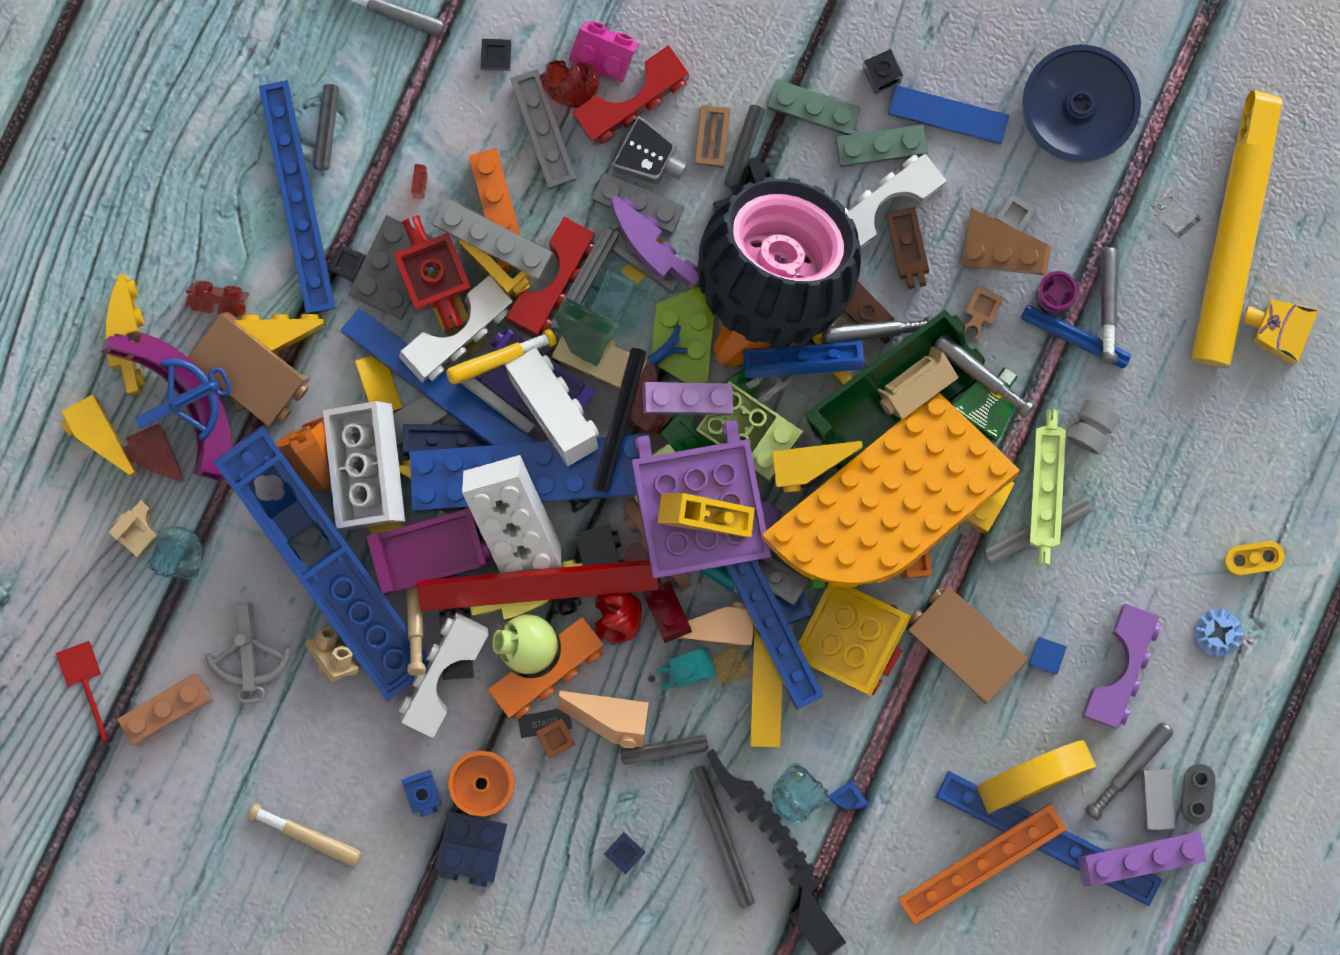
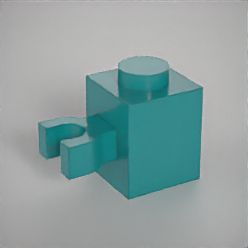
(689, 668)

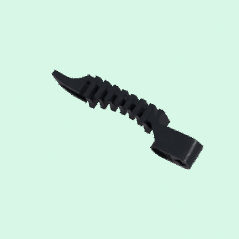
(809, 916)

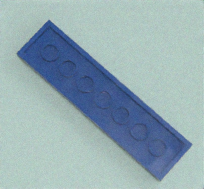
(439, 473)

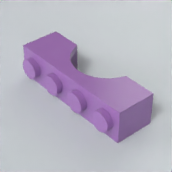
(1134, 631)
(1141, 859)

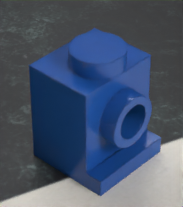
(422, 781)

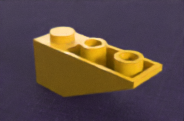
(281, 331)

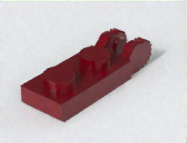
(667, 611)

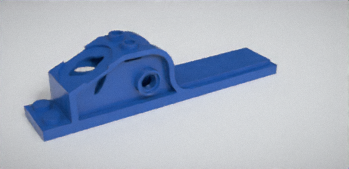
(334, 581)

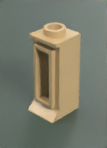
(917, 384)

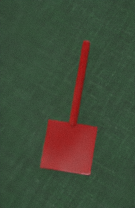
(77, 666)

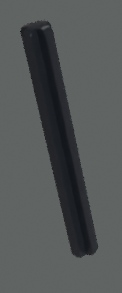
(619, 420)

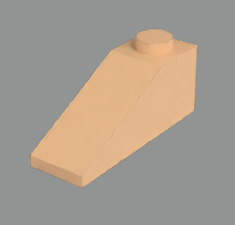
(723, 626)
(612, 718)

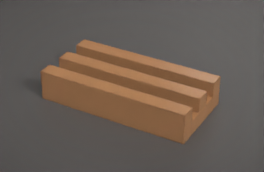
(709, 161)

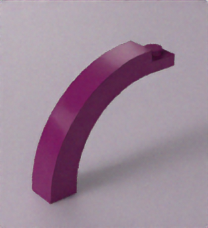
(149, 353)

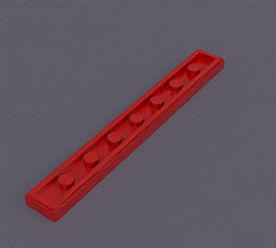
(535, 585)

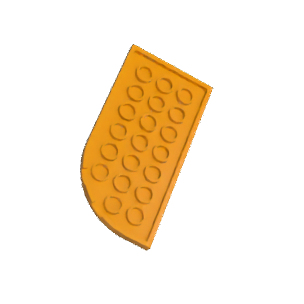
(893, 499)

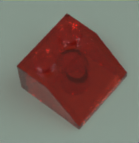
(637, 420)

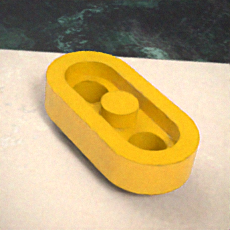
(1253, 558)

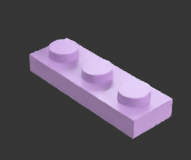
(687, 398)

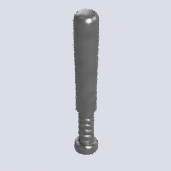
(867, 331)
(979, 372)
(1140, 758)

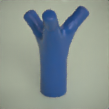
(668, 348)

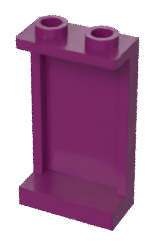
(427, 551)

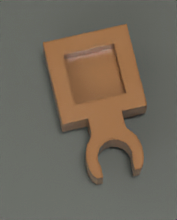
(982, 309)

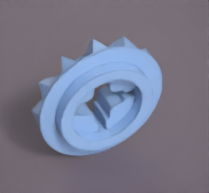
(1205, 627)

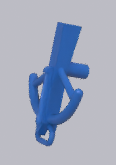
(207, 387)

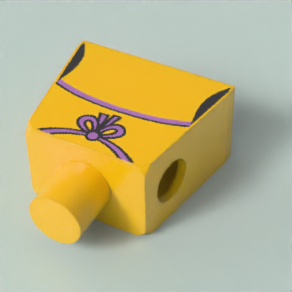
(1281, 328)

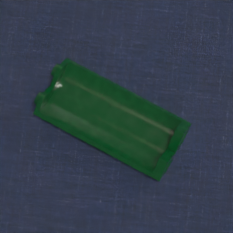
(854, 408)

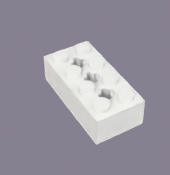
(363, 465)
(511, 516)

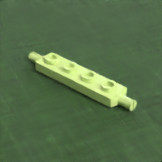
(1048, 487)

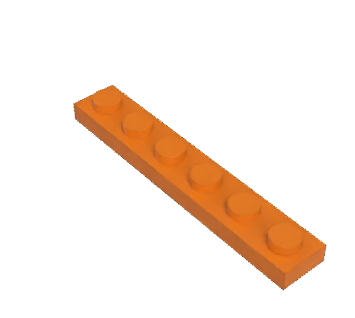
(982, 863)

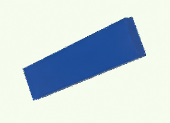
(948, 114)
(803, 359)

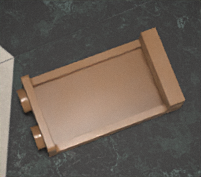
(256, 373)
(966, 643)

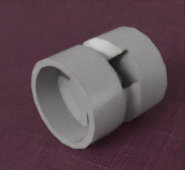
(1093, 426)

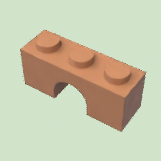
(165, 708)

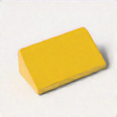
(378, 382)

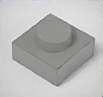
(1015, 213)

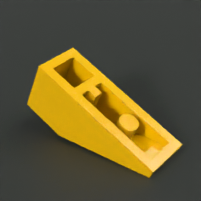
(92, 427)
(805, 464)
(705, 514)

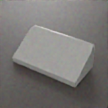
(1158, 799)

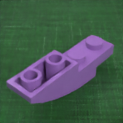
(642, 237)

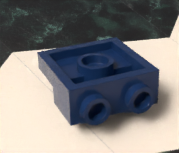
(470, 848)

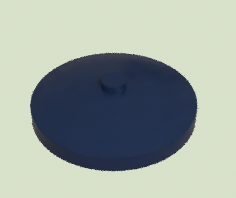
(1081, 103)

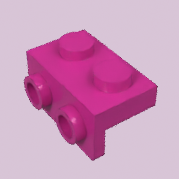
(604, 49)

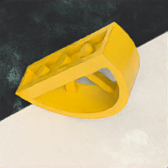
(1036, 776)

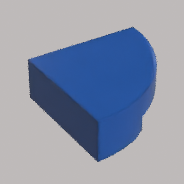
(848, 797)

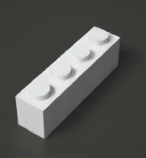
(552, 406)

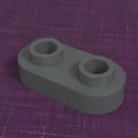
(1197, 793)

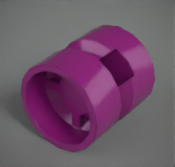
(1056, 292)

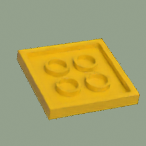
(852, 637)

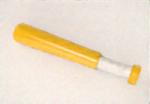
(492, 360)

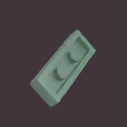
(813, 107)
(881, 145)

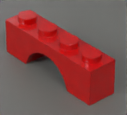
(601, 118)
(533, 310)

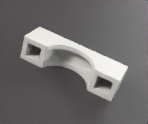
(917, 181)
(429, 353)
(460, 641)

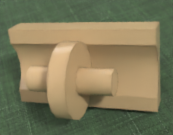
(333, 658)

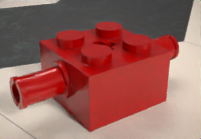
(440, 255)

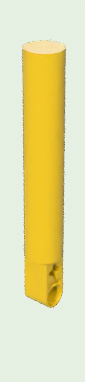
(1237, 231)

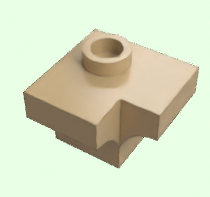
(134, 530)

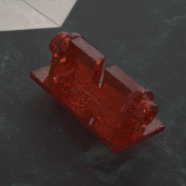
(206, 295)

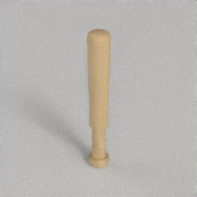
(415, 632)

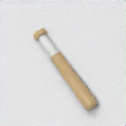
(314, 839)

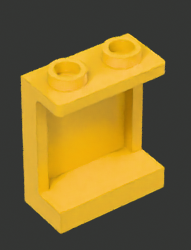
(488, 266)

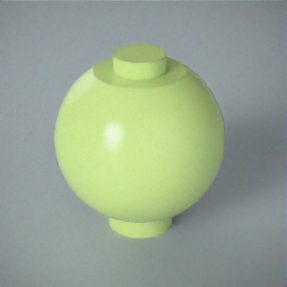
(526, 644)

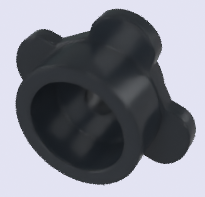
(566, 605)

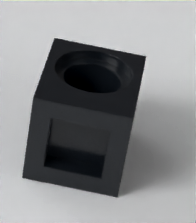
(882, 71)

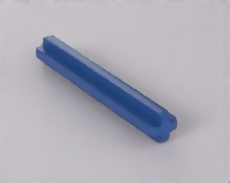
(1071, 334)

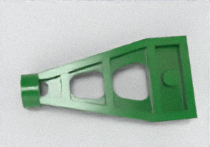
(680, 429)

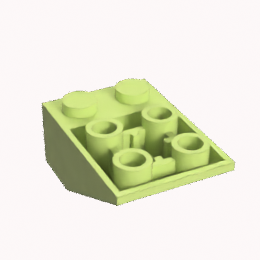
(757, 423)

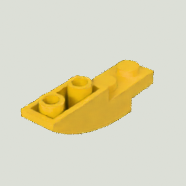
(125, 320)

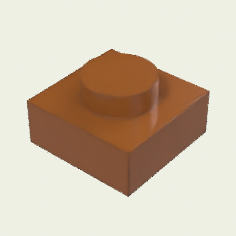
(555, 738)

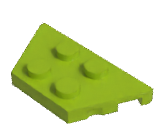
(695, 335)

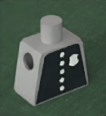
(648, 154)

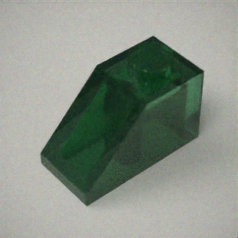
(585, 331)

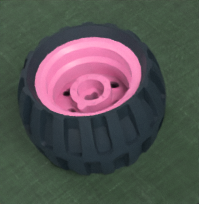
(779, 261)

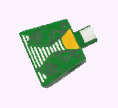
(985, 409)

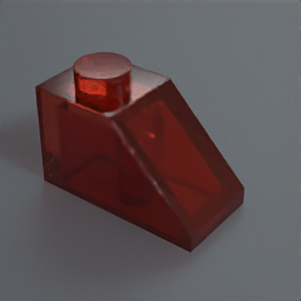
(153, 452)

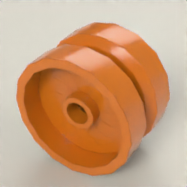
(465, 776)

